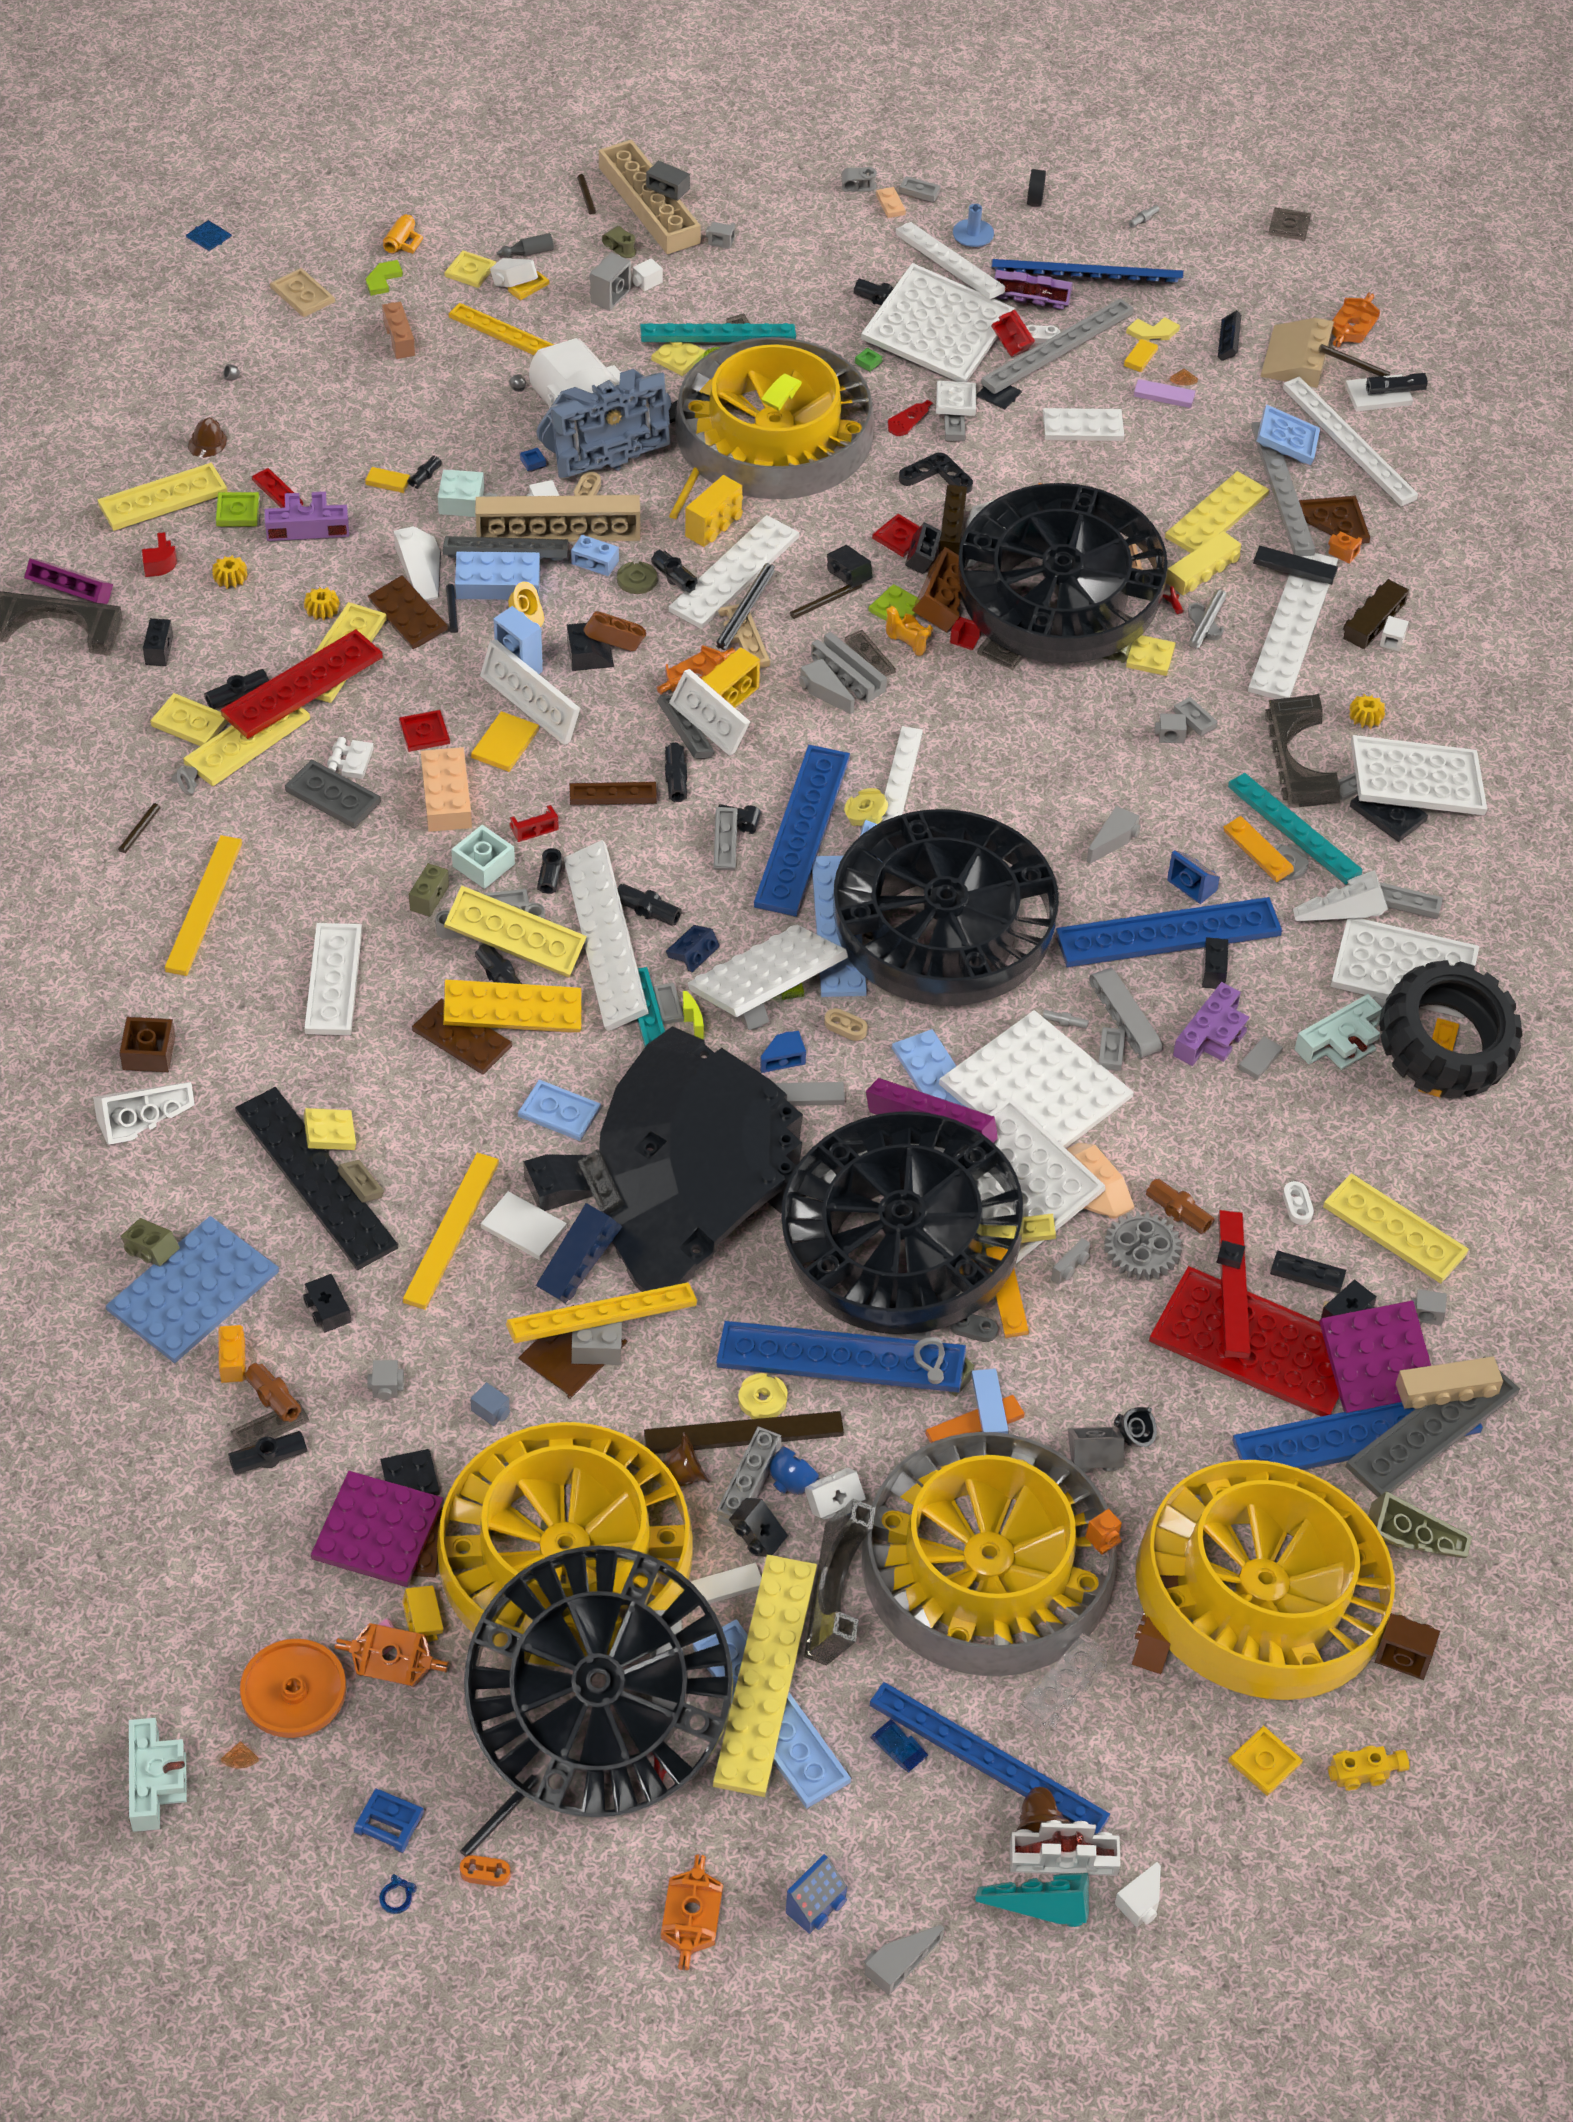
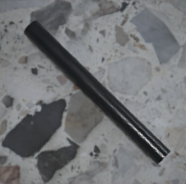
(497, 1818)

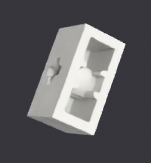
(823, 1490)

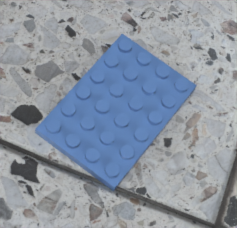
(192, 1290)

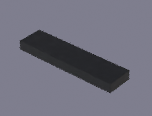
(1295, 565)

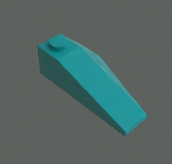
(1058, 1901)

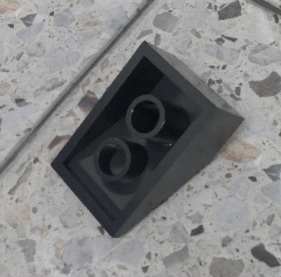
(556, 1180)

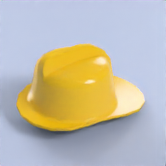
(527, 601)

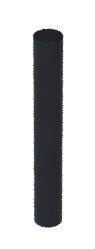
(452, 608)

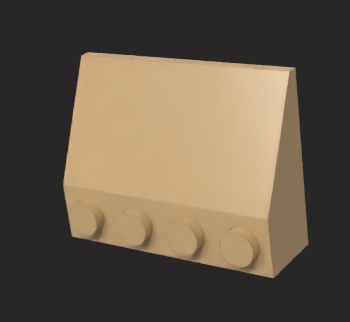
(1295, 351)

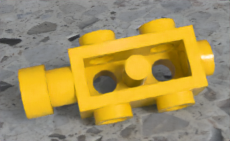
(1365, 1768)

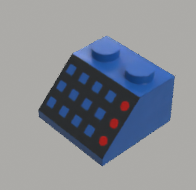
(1192, 877)
(816, 1895)

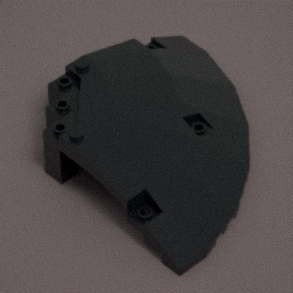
(718, 1154)

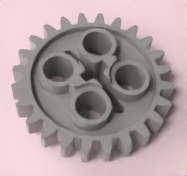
(1142, 1245)

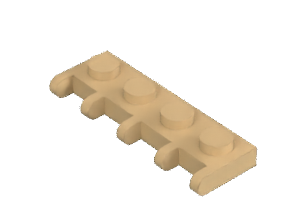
(747, 635)

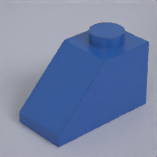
(783, 1052)

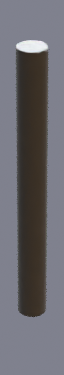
(1353, 361)
(823, 600)

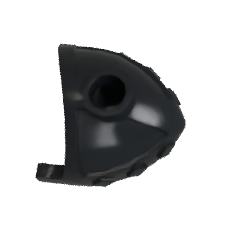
(1137, 1426)

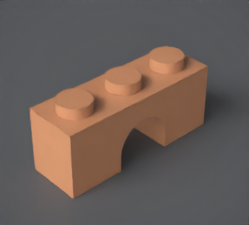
(399, 330)

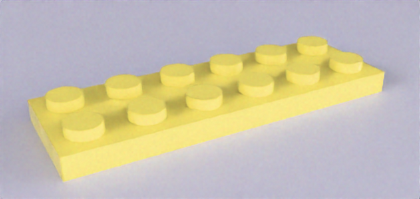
(162, 496)
(1217, 512)
(352, 617)
(232, 750)
(515, 931)
(1396, 1228)

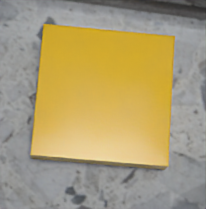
(1265, 1760)

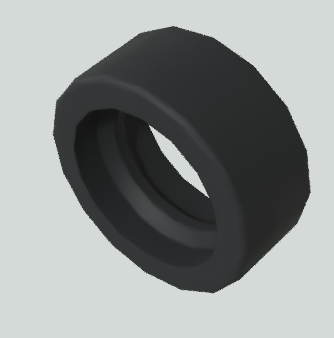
(1036, 187)

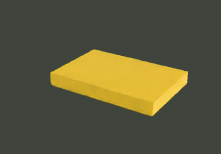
(505, 741)

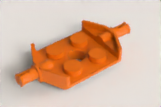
(1357, 311)
(701, 663)
(407, 1668)
(688, 1930)

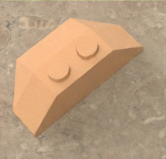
(1116, 1198)

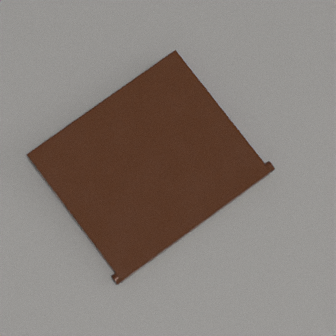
(553, 1361)

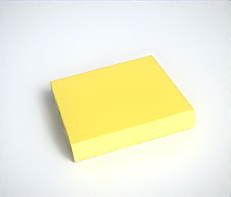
(469, 269)

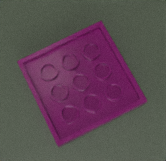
(1371, 1350)
(377, 1528)

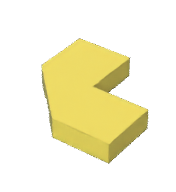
(1162, 330)

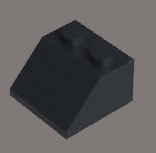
(586, 652)

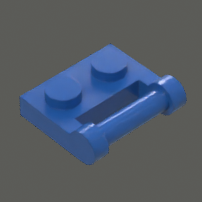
(392, 1812)

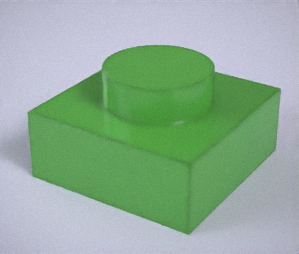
(868, 359)

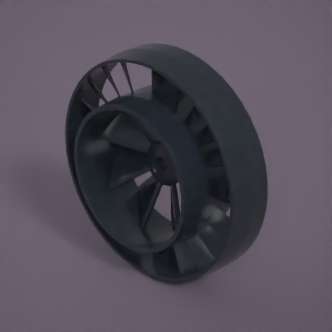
(1081, 551)
(965, 889)
(939, 1224)
(595, 1619)

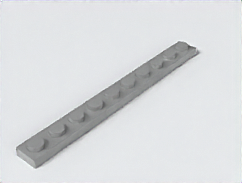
(1057, 346)
(1285, 498)

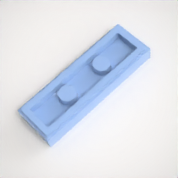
(989, 1401)

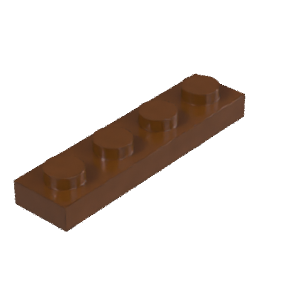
(613, 793)

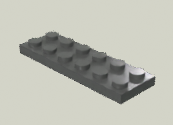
(549, 548)

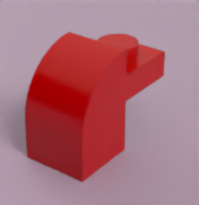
(161, 559)

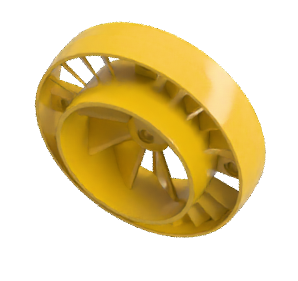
(603, 1511)
(1278, 1608)

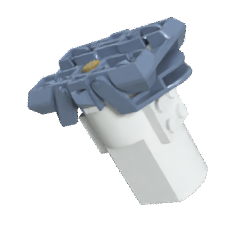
(597, 410)

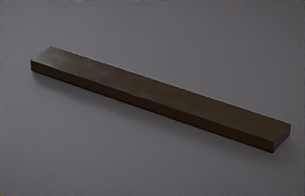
(742, 1431)

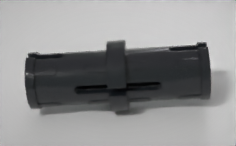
(425, 472)

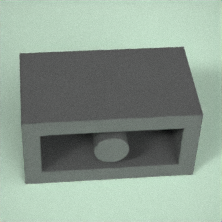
(667, 180)

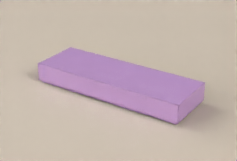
(1164, 393)

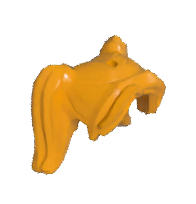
(907, 630)

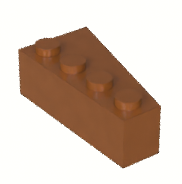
(940, 590)
(1152, 1645)

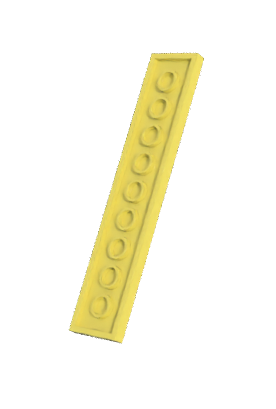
(765, 1676)

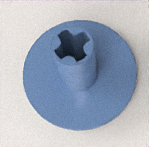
(973, 231)

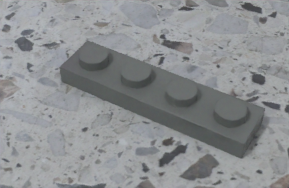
(688, 732)

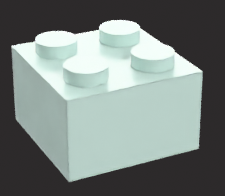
(459, 492)
(483, 856)

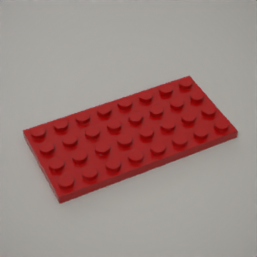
(1285, 1346)

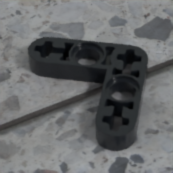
(942, 467)

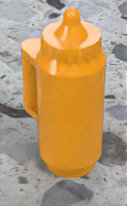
(399, 234)

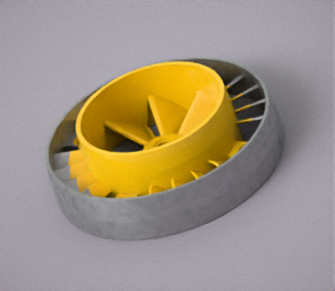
(784, 450)
(1029, 1563)

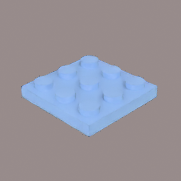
(1288, 435)

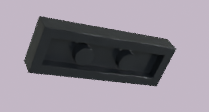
(1229, 336)
(1308, 1272)

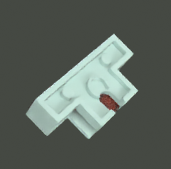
(1342, 1035)
(155, 1774)

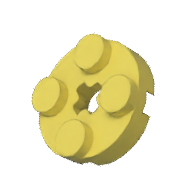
(857, 811)
(757, 1408)

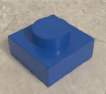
(532, 459)

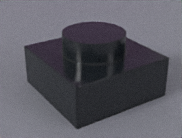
(1230, 1254)

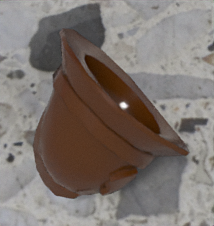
(207, 439)
(684, 1463)
(1039, 1808)

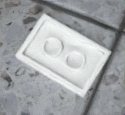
(956, 398)
(1363, 401)
(523, 1225)

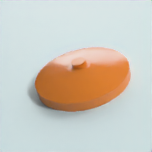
(293, 1688)

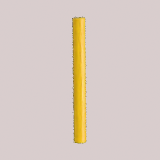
(684, 493)

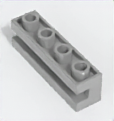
(849, 667)
(750, 1473)

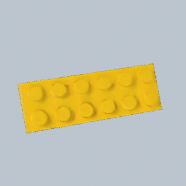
(512, 1006)

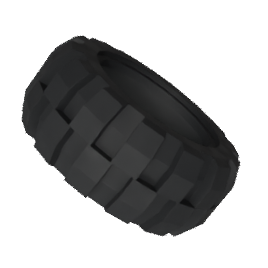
(1471, 995)

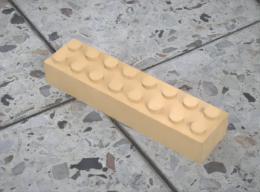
(662, 216)
(559, 517)

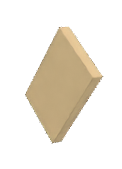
(302, 292)

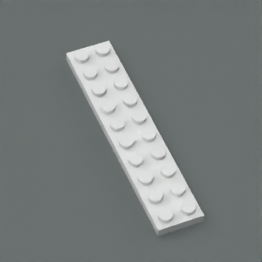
(1290, 634)
(607, 935)

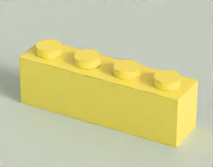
(1203, 563)

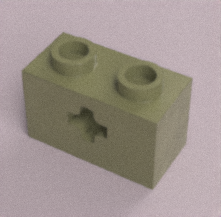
(428, 889)

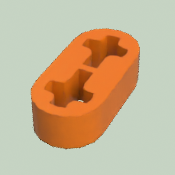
(485, 1868)

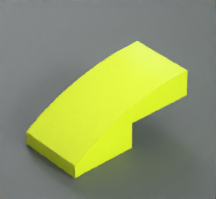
(780, 391)
(693, 1014)

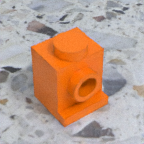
(1344, 547)
(1104, 1531)

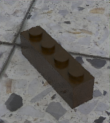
(953, 518)
(1374, 614)

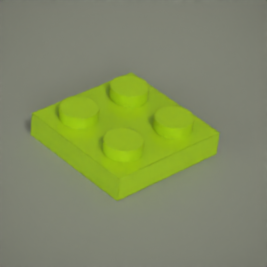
(237, 509)
(896, 597)

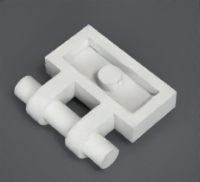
(357, 757)

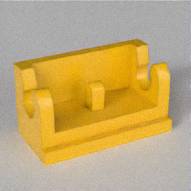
(422, 1611)

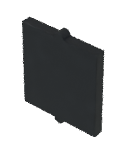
(1002, 398)

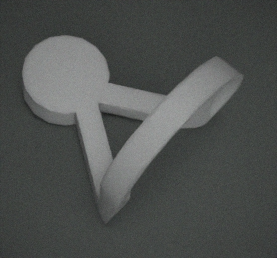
(934, 1374)

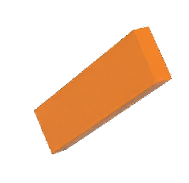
(971, 1422)

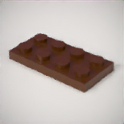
(408, 612)
(471, 1045)

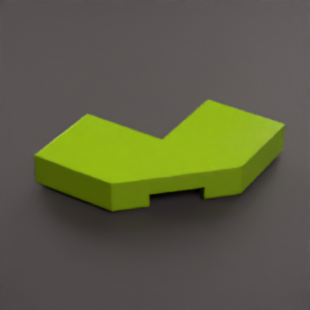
(376, 280)

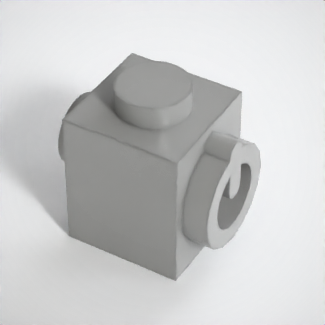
(386, 1379)

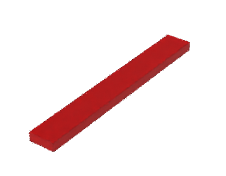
(1234, 1290)

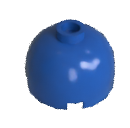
(791, 1473)

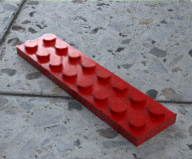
(301, 683)

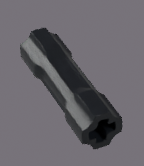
(1411, 382)

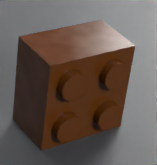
(147, 1044)
(1407, 1646)

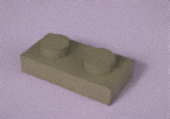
(360, 1181)

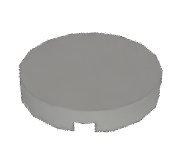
(1296, 857)

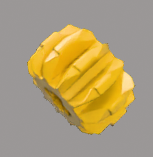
(229, 571)
(321, 603)
(1367, 711)

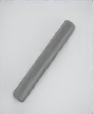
(1207, 619)

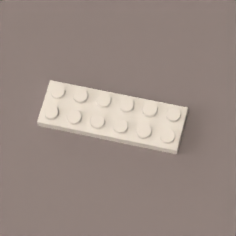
(530, 692)
(333, 979)

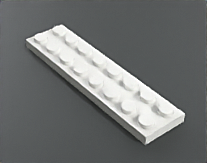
(734, 571)

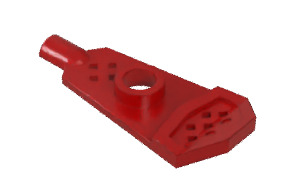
(902, 424)

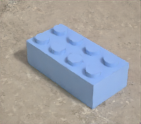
(494, 573)

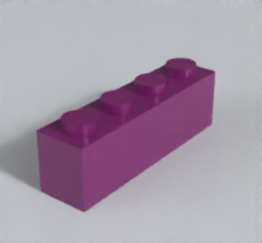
(68, 581)

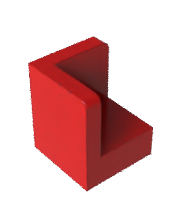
(965, 633)

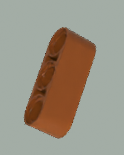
(615, 631)

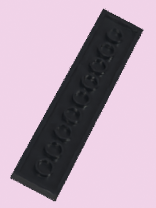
(316, 1179)

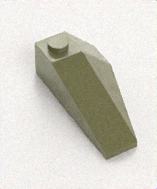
(1416, 1529)

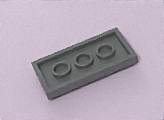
(333, 793)

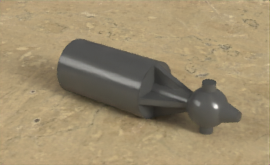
(529, 246)

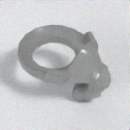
(189, 774)

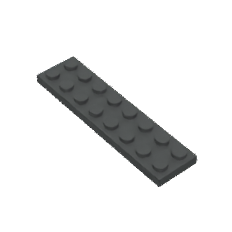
(1422, 1438)

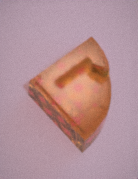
(1184, 377)
(239, 1757)

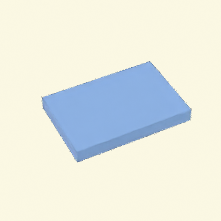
(559, 1110)

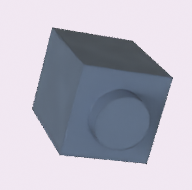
(490, 1404)

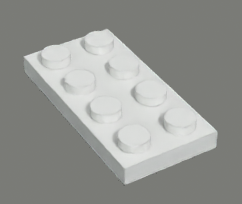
(1083, 424)
(709, 712)

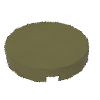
(637, 577)

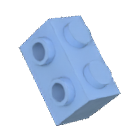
(595, 555)

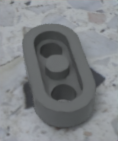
(973, 1328)

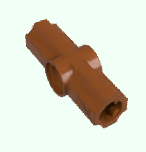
(1179, 1205)
(272, 1392)

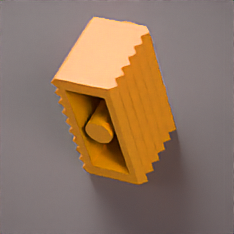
(231, 1353)

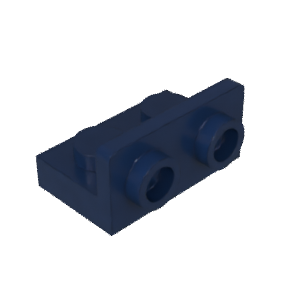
(694, 947)

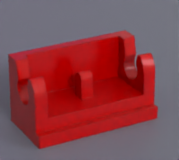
(1013, 333)
(535, 826)

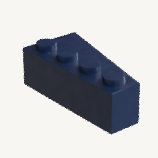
(578, 1253)

